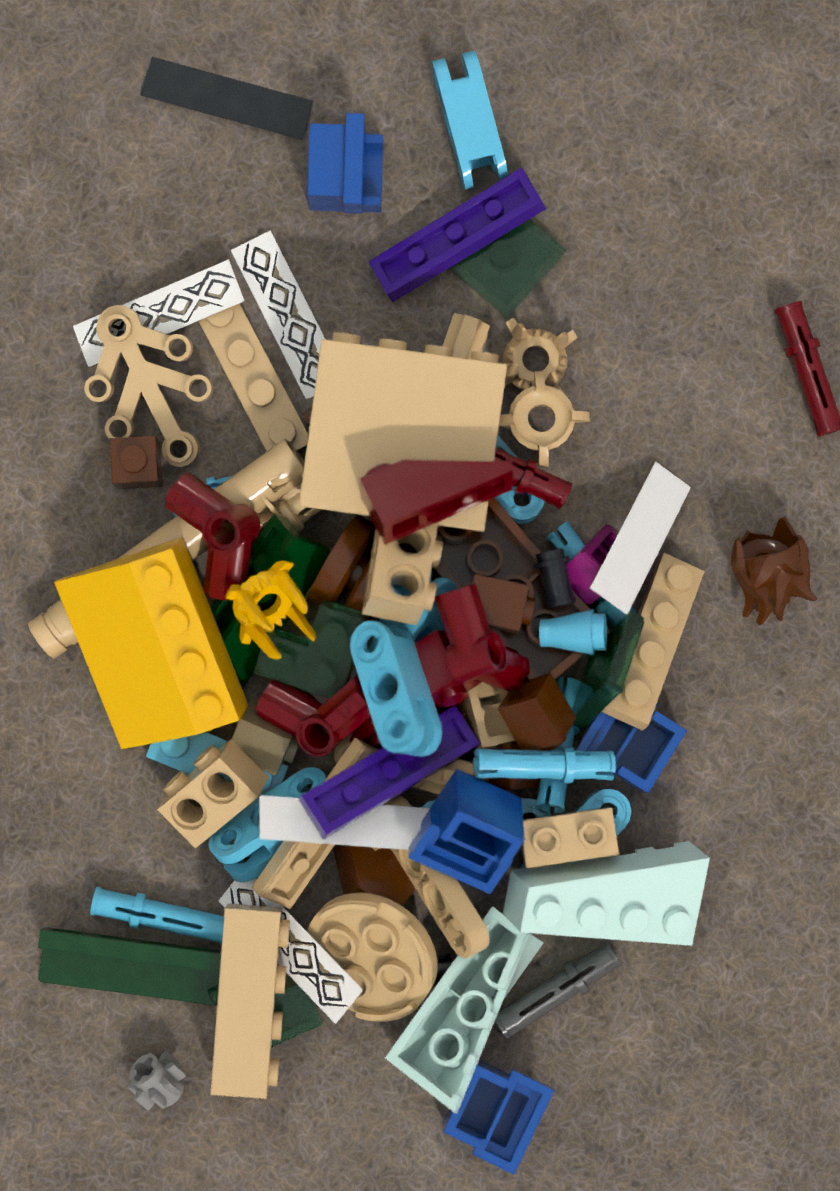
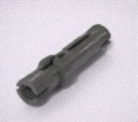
(602, 958)

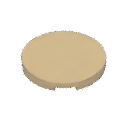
(380, 950)

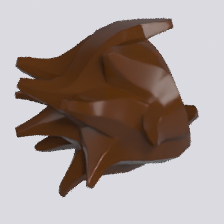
(772, 570)

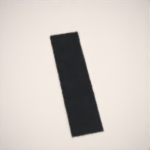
(226, 98)

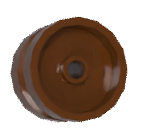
(347, 566)

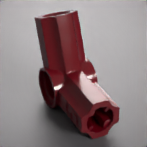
(209, 513)
(473, 647)
(303, 715)

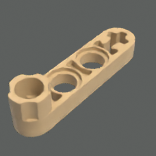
(445, 902)

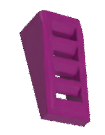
(587, 562)

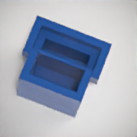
(345, 167)
(637, 753)
(470, 832)
(499, 1114)

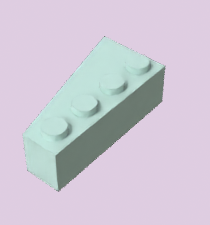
(620, 897)

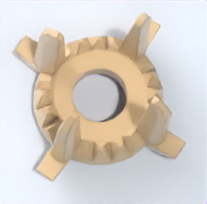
(526, 339)
(560, 406)

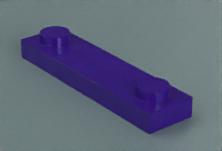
(457, 235)
(383, 777)

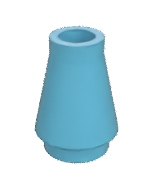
(575, 632)

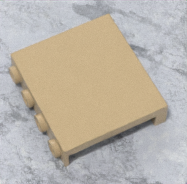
(395, 407)

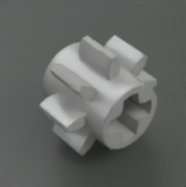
(156, 1080)

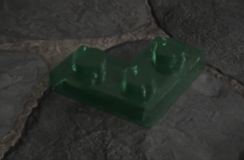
(315, 665)

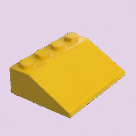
(153, 646)

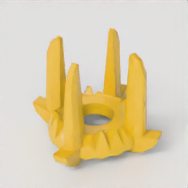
(288, 603)

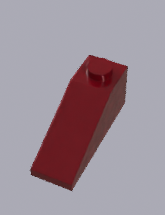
(423, 492)

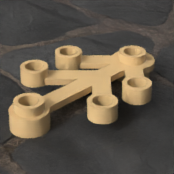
(144, 379)

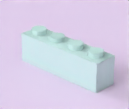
(457, 1017)

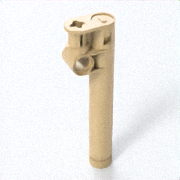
(266, 484)

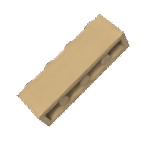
(247, 1001)

